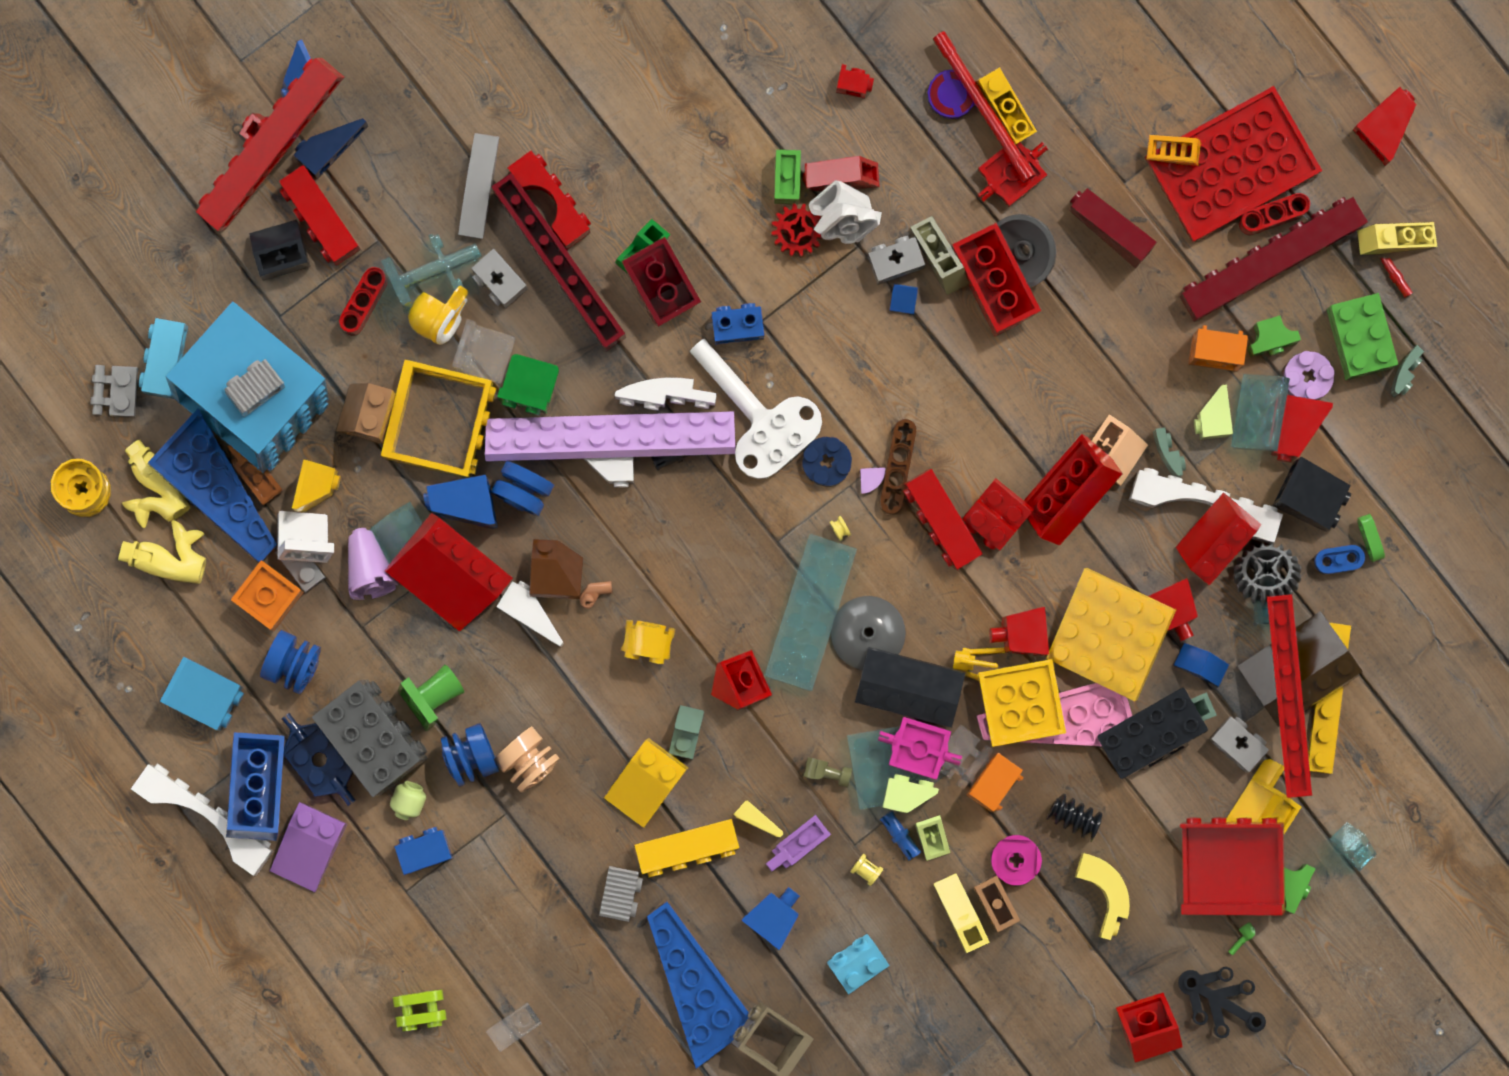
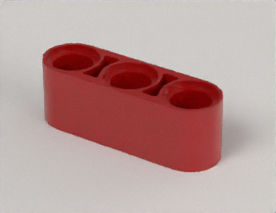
(1282, 205)
(363, 289)

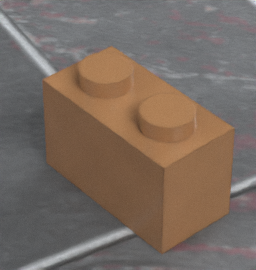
(996, 903)

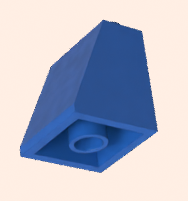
(463, 501)

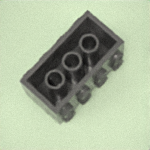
(370, 737)

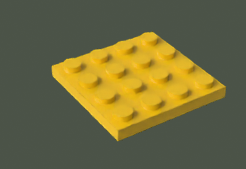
(1111, 634)

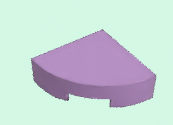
(871, 479)

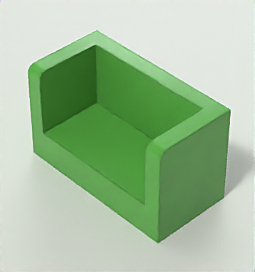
(787, 176)

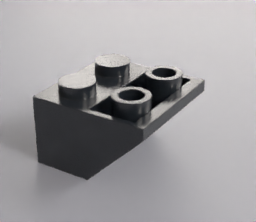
(279, 250)

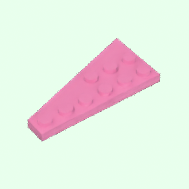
(1085, 713)

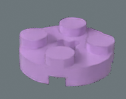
(1322, 372)

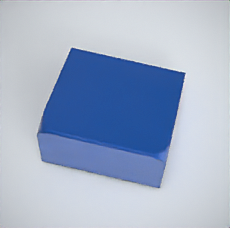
(903, 299)

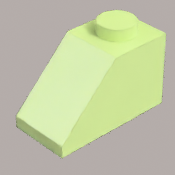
(1215, 417)

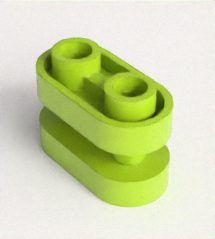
(409, 1020)

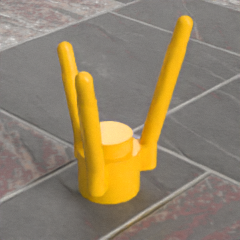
(965, 660)

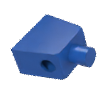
(774, 917)

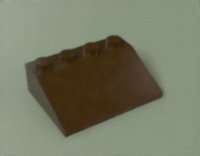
(1323, 665)

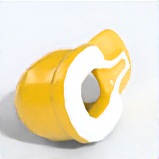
(435, 319)

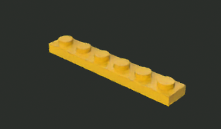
(1326, 721)

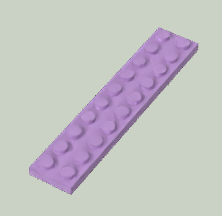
(610, 436)

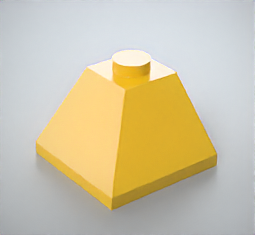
(314, 485)

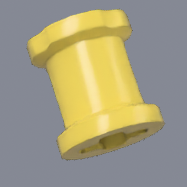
(866, 869)

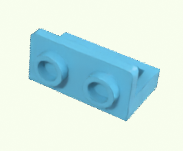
(858, 963)

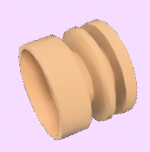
(526, 759)

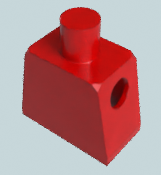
(1179, 598)
(1023, 633)

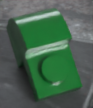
(646, 236)

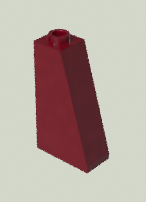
(1112, 227)

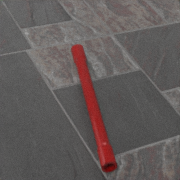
(1018, 160)

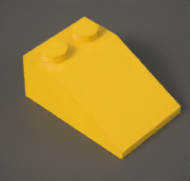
(646, 782)

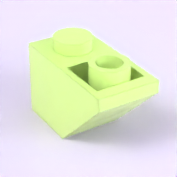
(906, 796)

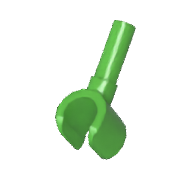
(1248, 932)

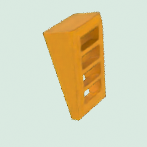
(1195, 151)

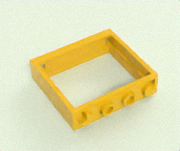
(399, 407)

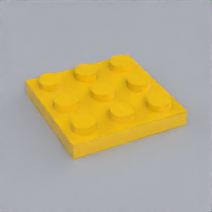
(1021, 703)

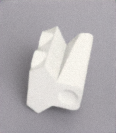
(844, 213)

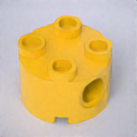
(648, 641)

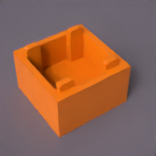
(1218, 349)
(267, 595)
(995, 782)

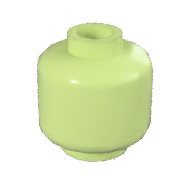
(408, 800)

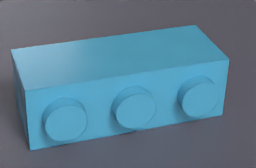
(164, 353)

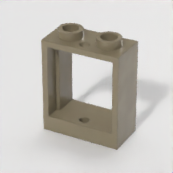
(791, 1053)

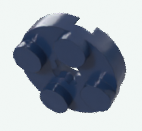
(821, 474)

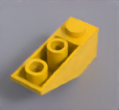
(1006, 105)

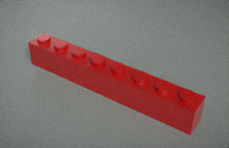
(269, 143)

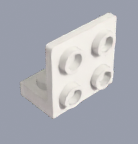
(303, 537)

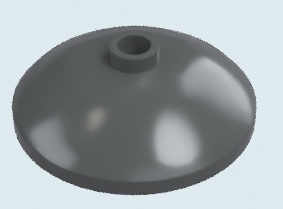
(1030, 231)
(864, 613)

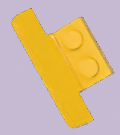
(1263, 800)

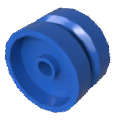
(521, 491)

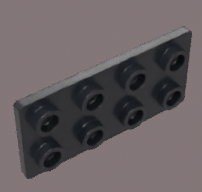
(1153, 734)

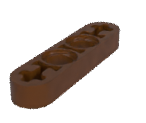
(896, 466)

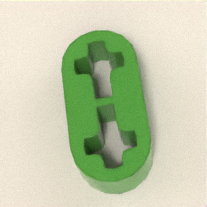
(1371, 537)

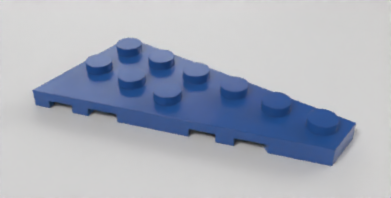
(206, 478)
(701, 994)

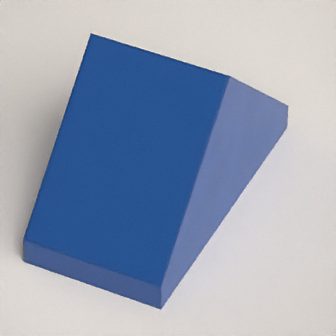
(1201, 664)

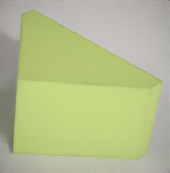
(932, 837)

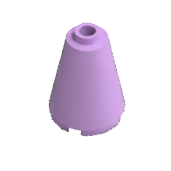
(367, 567)

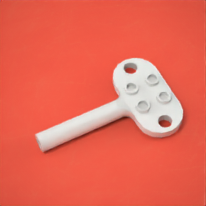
(775, 433)

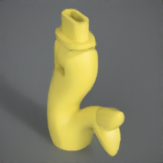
(169, 506)
(159, 562)

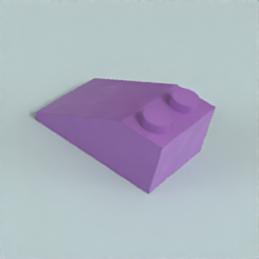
(308, 846)

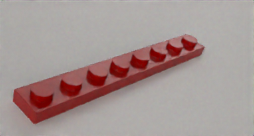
(1289, 696)

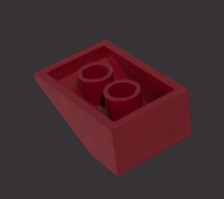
(660, 282)

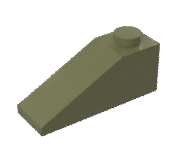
(940, 255)

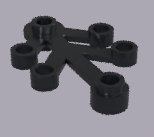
(1218, 999)

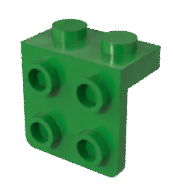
(528, 384)

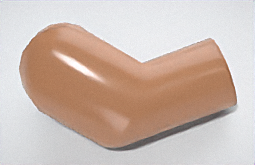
(593, 591)

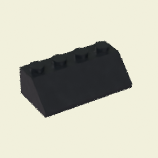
(910, 687)

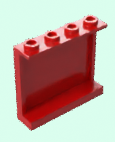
(1233, 867)

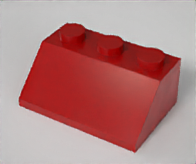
(1217, 538)

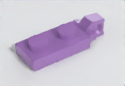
(798, 844)

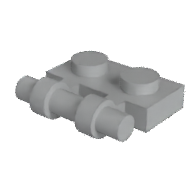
(122, 394)

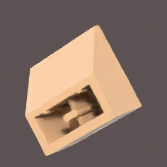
(1120, 444)

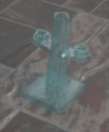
(444, 265)

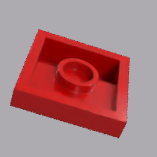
(997, 515)

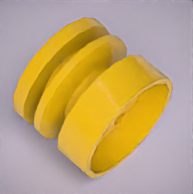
(70, 478)

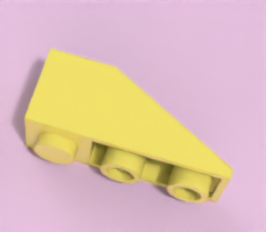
(1396, 237)
(961, 913)

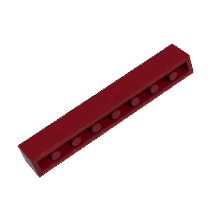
(1272, 259)
(558, 262)

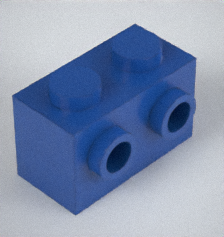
(737, 324)

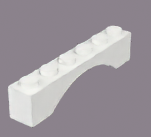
(1156, 490)
(159, 788)

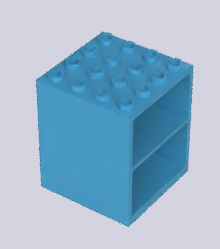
(227, 351)

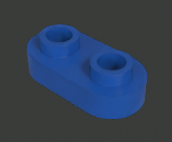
(1339, 560)

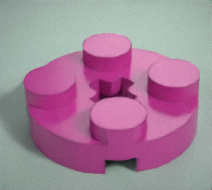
(1027, 850)

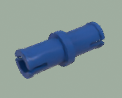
(900, 835)

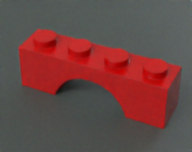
(532, 175)

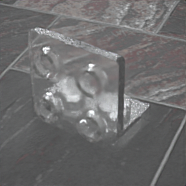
(483, 352)

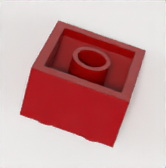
(1149, 1027)

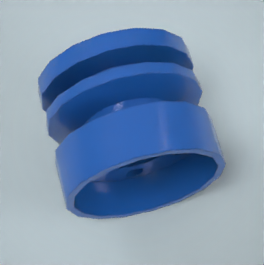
(290, 662)
(469, 755)

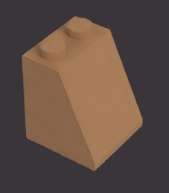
(366, 412)

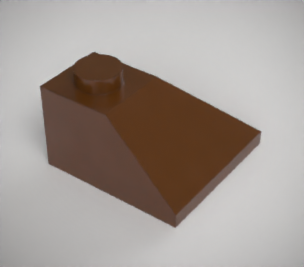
(555, 570)

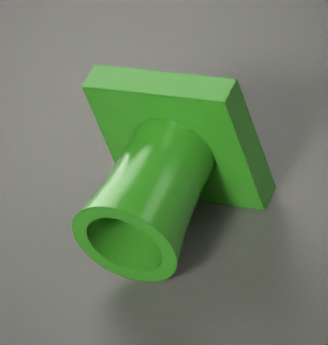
(430, 695)

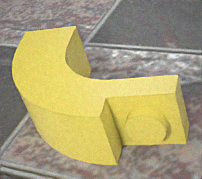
(1114, 889)

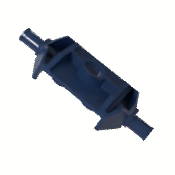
(300, 749)

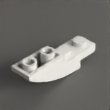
(655, 391)

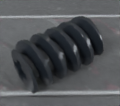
(1075, 816)

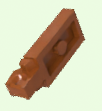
(261, 484)

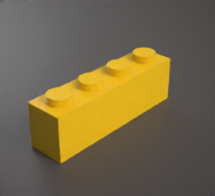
(686, 847)

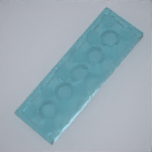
(810, 612)

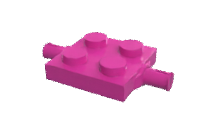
(919, 748)

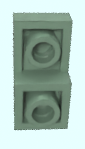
(1403, 376)
(1172, 460)

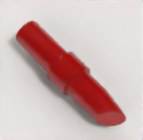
(1396, 277)

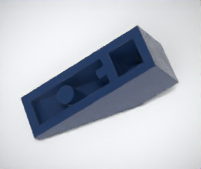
(325, 148)

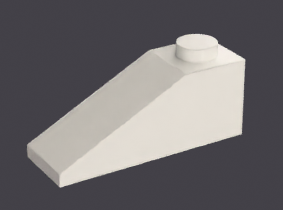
(528, 611)

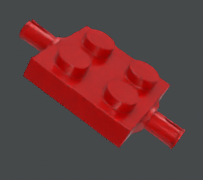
(1004, 179)

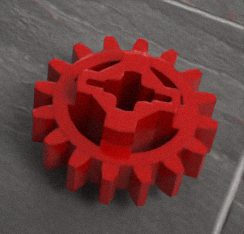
(785, 227)

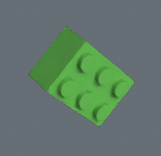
(1362, 336)

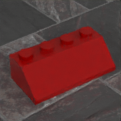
(996, 279)
(1071, 490)

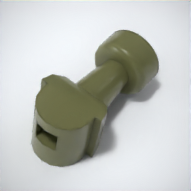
(819, 769)

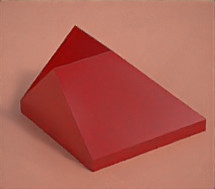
(740, 681)

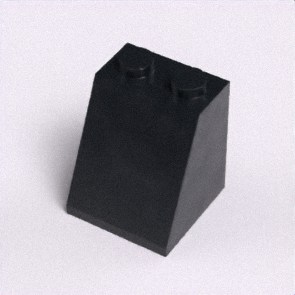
(1312, 495)

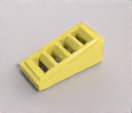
(753, 816)

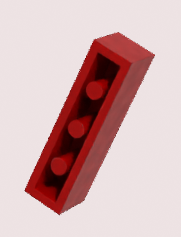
(319, 215)
(942, 518)

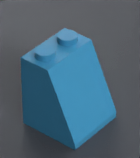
(202, 694)

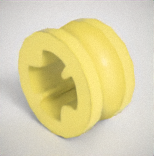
(840, 528)

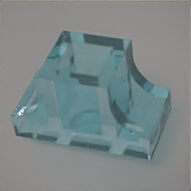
(1353, 846)

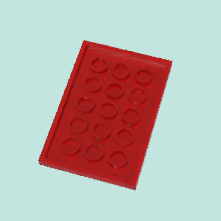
(1242, 164)

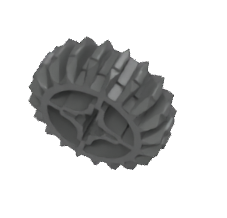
(1267, 581)

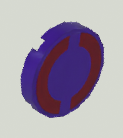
(949, 96)

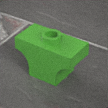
(1272, 337)
(1297, 886)

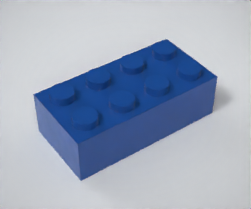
(255, 786)

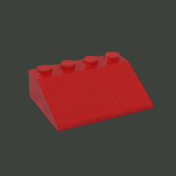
(448, 573)

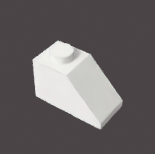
(614, 470)

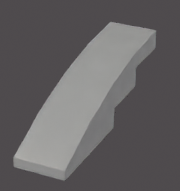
(478, 185)

